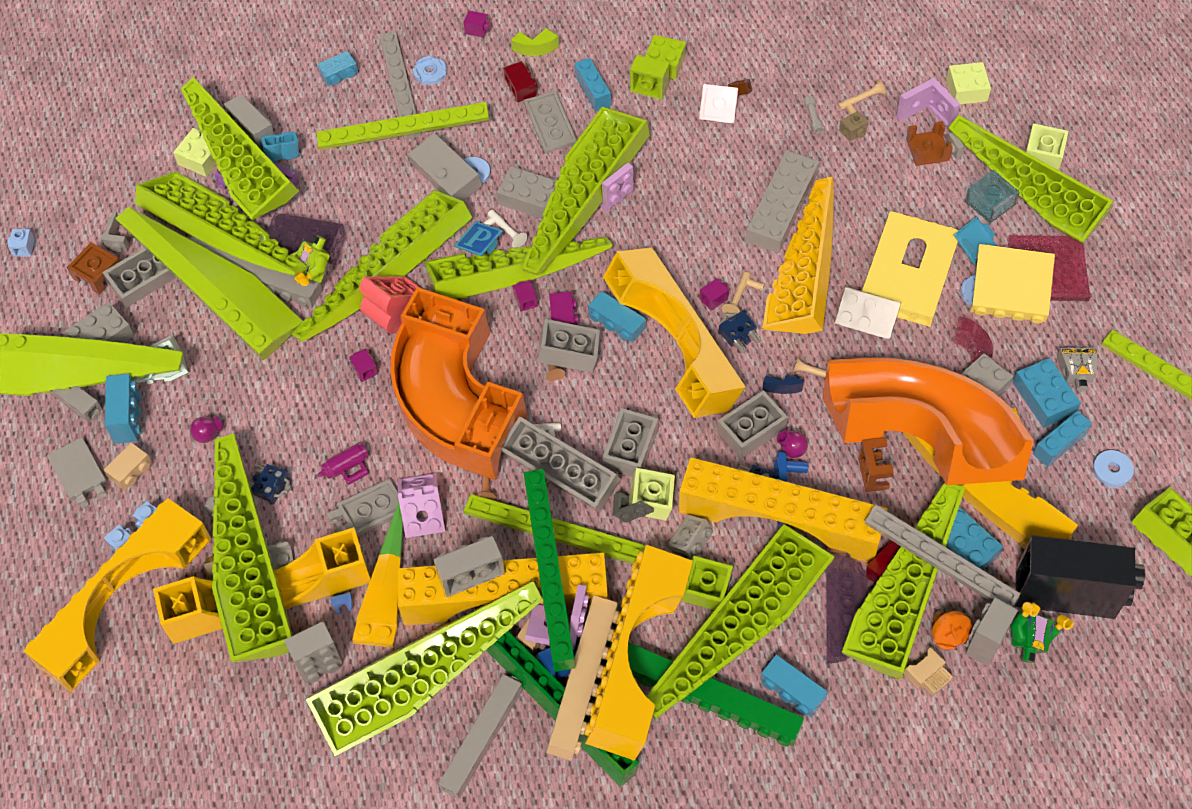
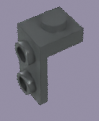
(628, 513)

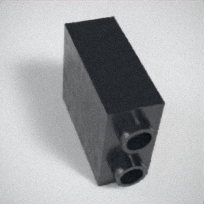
(1078, 576)

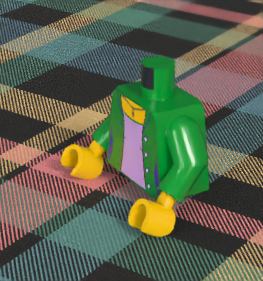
(1034, 632)

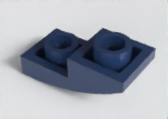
(790, 385)

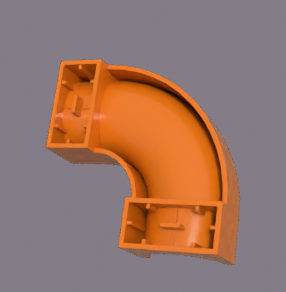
(435, 385)
(963, 421)

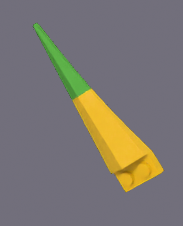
(379, 610)

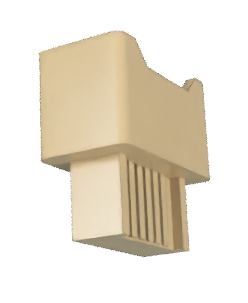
(929, 673)

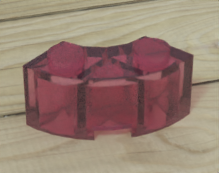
(973, 339)

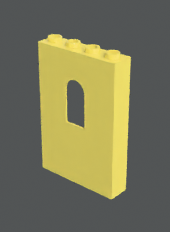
(914, 287)

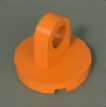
(951, 629)

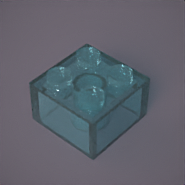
(991, 196)

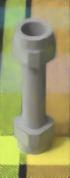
(810, 104)

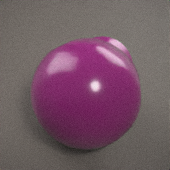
(205, 428)
(792, 443)

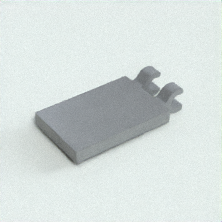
(78, 471)
(366, 509)

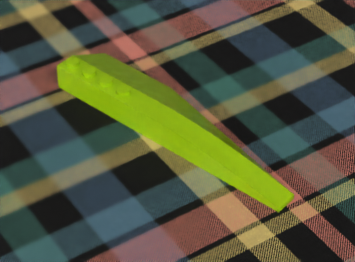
(598, 153)
(396, 254)
(410, 676)

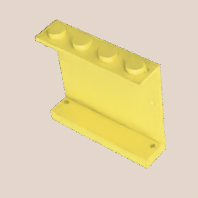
(1013, 283)

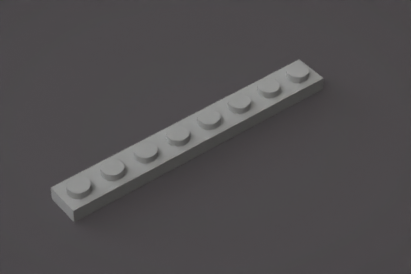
(398, 76)
(940, 557)

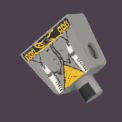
(1078, 366)

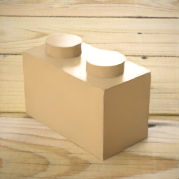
(128, 466)

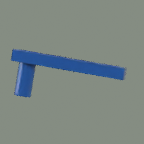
(782, 466)

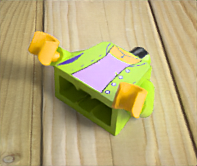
(314, 258)

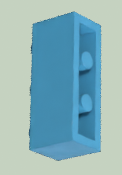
(592, 84)
(616, 317)
(1062, 438)
(793, 686)

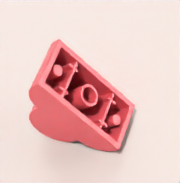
(386, 299)

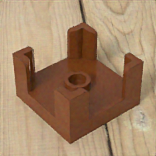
(929, 146)
(90, 266)
(868, 465)

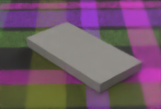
(550, 122)

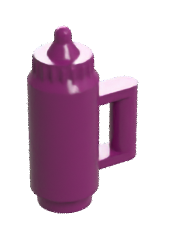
(345, 461)

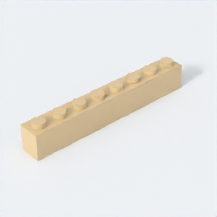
(581, 680)

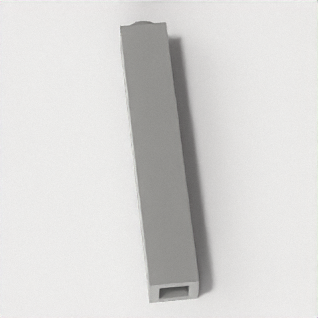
(79, 402)
(481, 736)

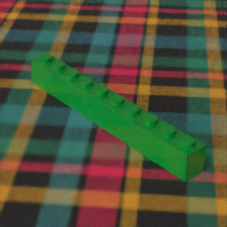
(549, 571)
(548, 694)
(721, 699)

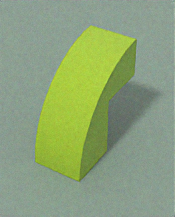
(542, 44)

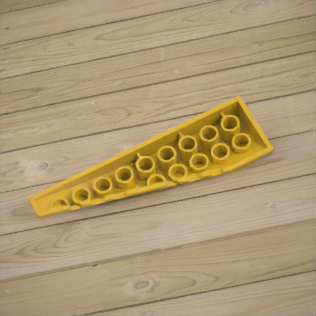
(803, 278)
(1009, 507)

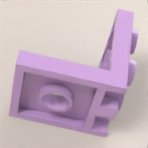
(930, 95)
(617, 187)
(417, 495)
(537, 630)

